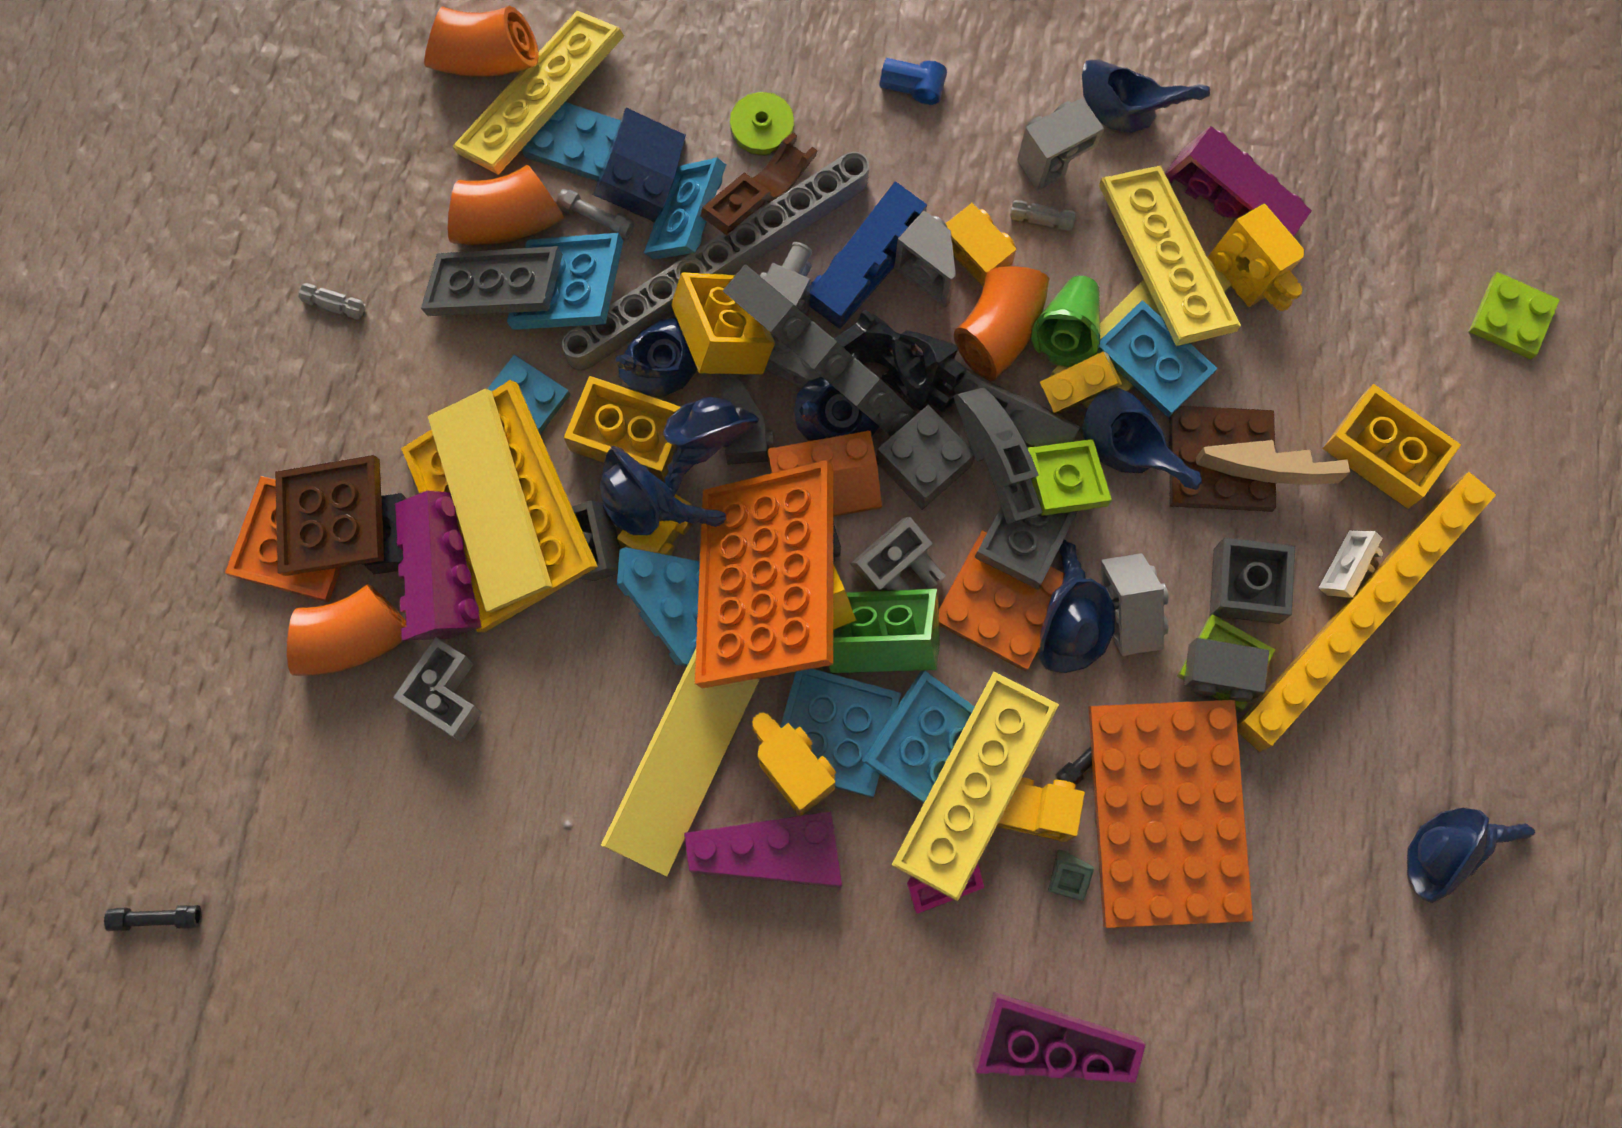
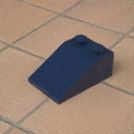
(640, 165)

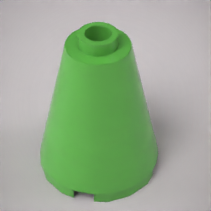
(1070, 323)

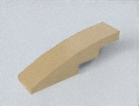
(1262, 463)

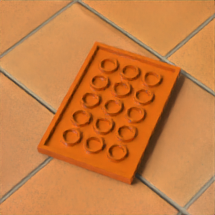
(766, 577)
(1169, 814)

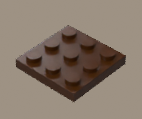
(1202, 427)
(329, 516)

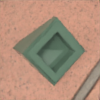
(1070, 876)

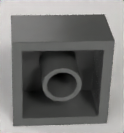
(925, 457)
(1252, 580)

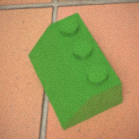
(890, 632)

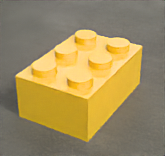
(717, 328)
(624, 419)
(1392, 446)

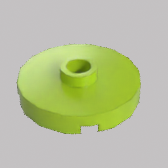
(756, 136)

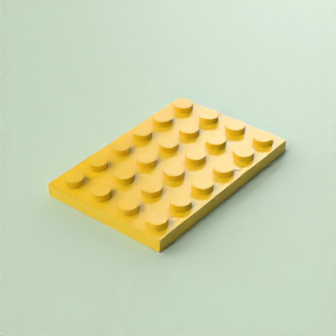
(554, 521)

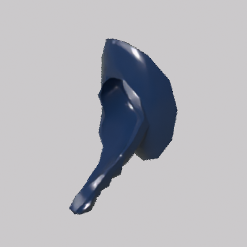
(1129, 99)
(657, 360)
(827, 413)
(701, 431)
(1131, 438)
(640, 500)
(1077, 619)
(1453, 849)

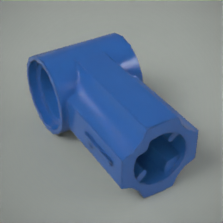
(922, 80)

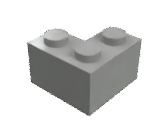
(1056, 140)
(1137, 603)
(432, 687)

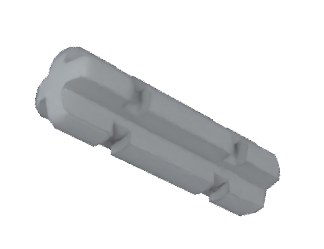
(1042, 215)
(331, 301)

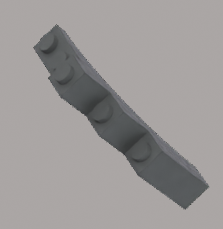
(819, 350)

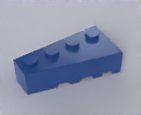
(865, 258)

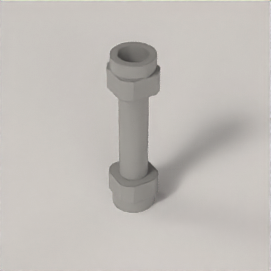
(571, 202)

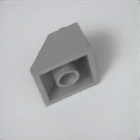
(927, 257)

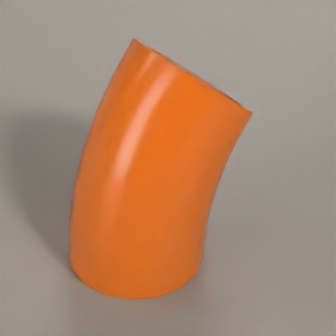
(481, 43)
(500, 209)
(1002, 319)
(342, 633)

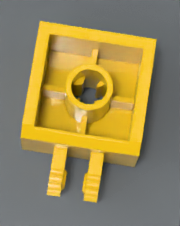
(1259, 259)
(792, 765)

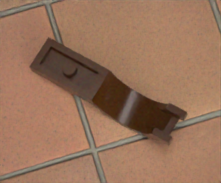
(749, 193)

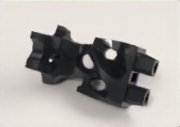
(911, 373)

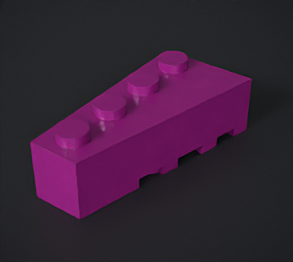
(1233, 181)
(434, 569)
(771, 850)
(1044, 1042)

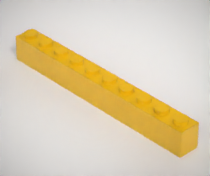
(1364, 612)

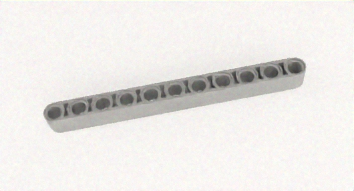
(736, 255)

